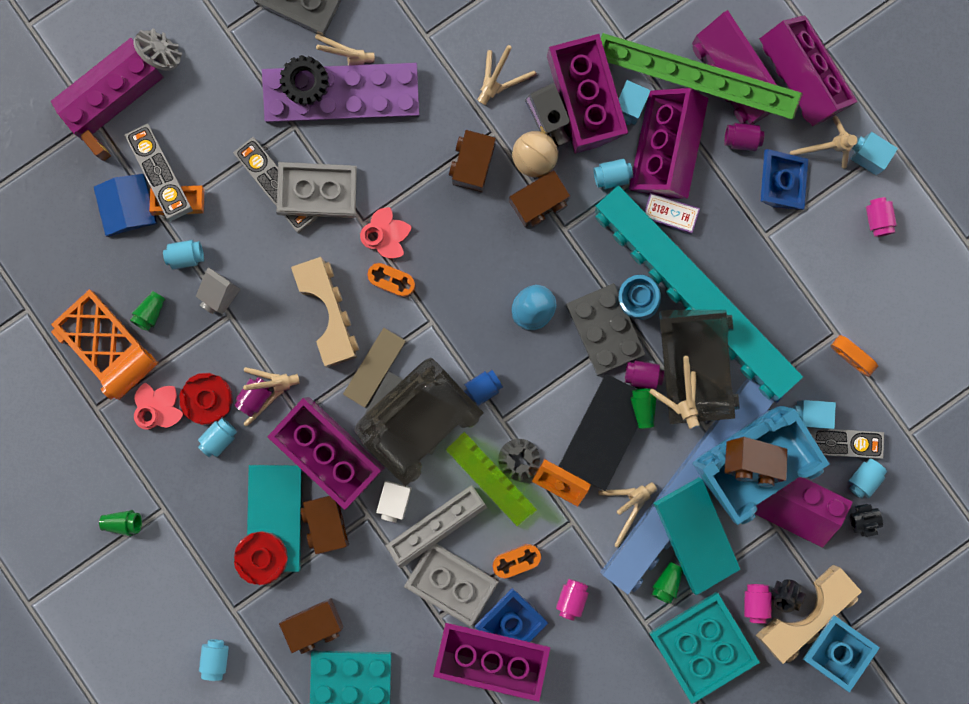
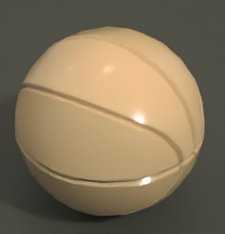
(535, 154)

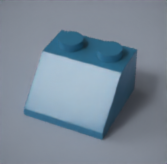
(841, 653)

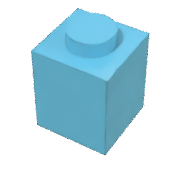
(632, 101)
(873, 153)
(816, 413)

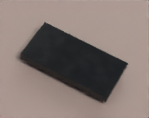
(602, 434)

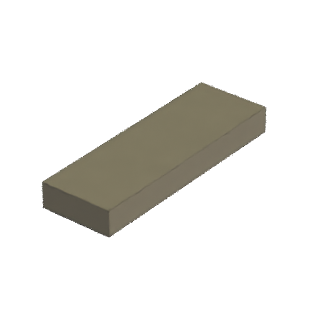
(374, 367)

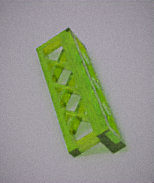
(491, 479)

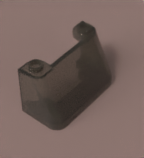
(704, 339)
(415, 419)

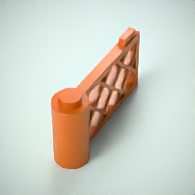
(126, 369)

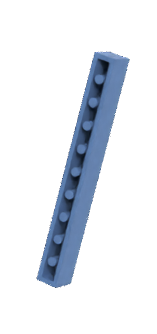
(648, 536)

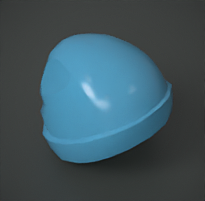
(639, 297)
(533, 307)

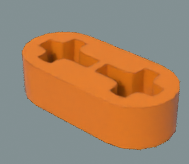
(389, 286)
(854, 355)
(519, 567)

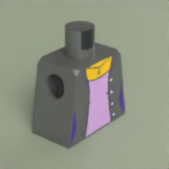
(548, 102)

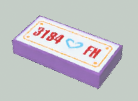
(671, 213)

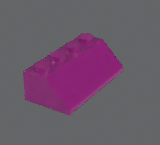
(727, 48)
(807, 69)
(105, 90)
(587, 92)
(669, 143)
(326, 452)
(806, 510)
(492, 662)

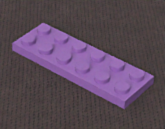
(351, 93)

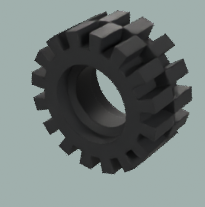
(288, 80)

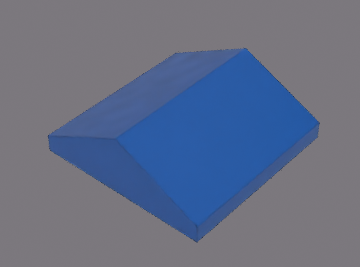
(784, 180)
(124, 204)
(513, 618)

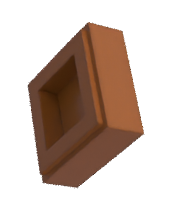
(95, 145)

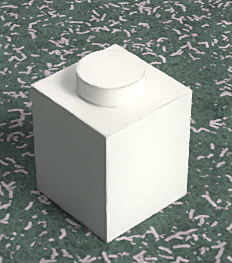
(393, 501)

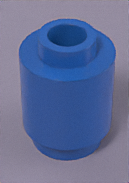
(483, 387)

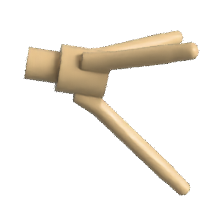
(354, 57)
(490, 86)
(843, 143)
(278, 382)
(686, 408)
(637, 498)

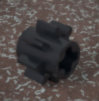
(866, 520)
(788, 595)

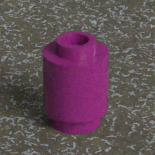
(743, 136)
(644, 374)
(252, 400)

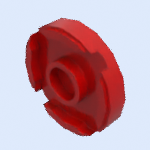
(206, 398)
(260, 558)

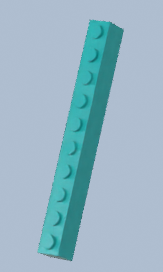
(695, 291)

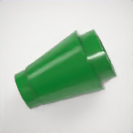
(148, 311)
(644, 407)
(122, 523)
(668, 583)

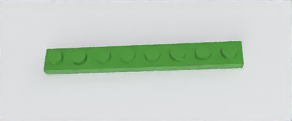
(701, 76)

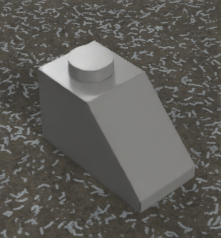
(216, 292)

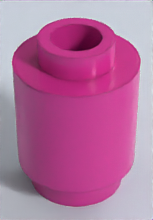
(881, 217)
(572, 599)
(757, 603)

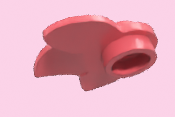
(389, 233)
(160, 405)

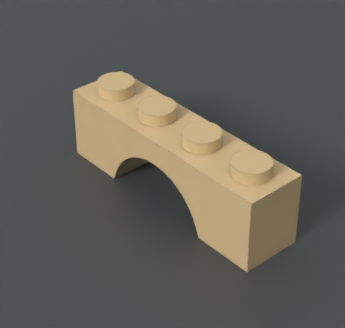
(314, 280)
(834, 594)

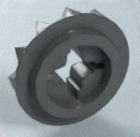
(507, 463)

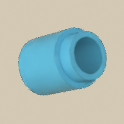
(612, 174)
(183, 254)
(217, 438)
(867, 479)
(213, 660)

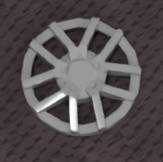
(160, 50)

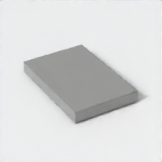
(316, 190)
(451, 584)

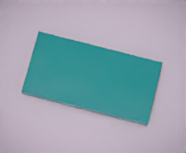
(277, 506)
(697, 536)

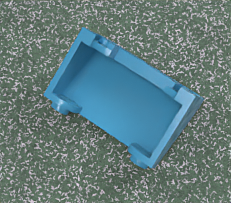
(777, 427)

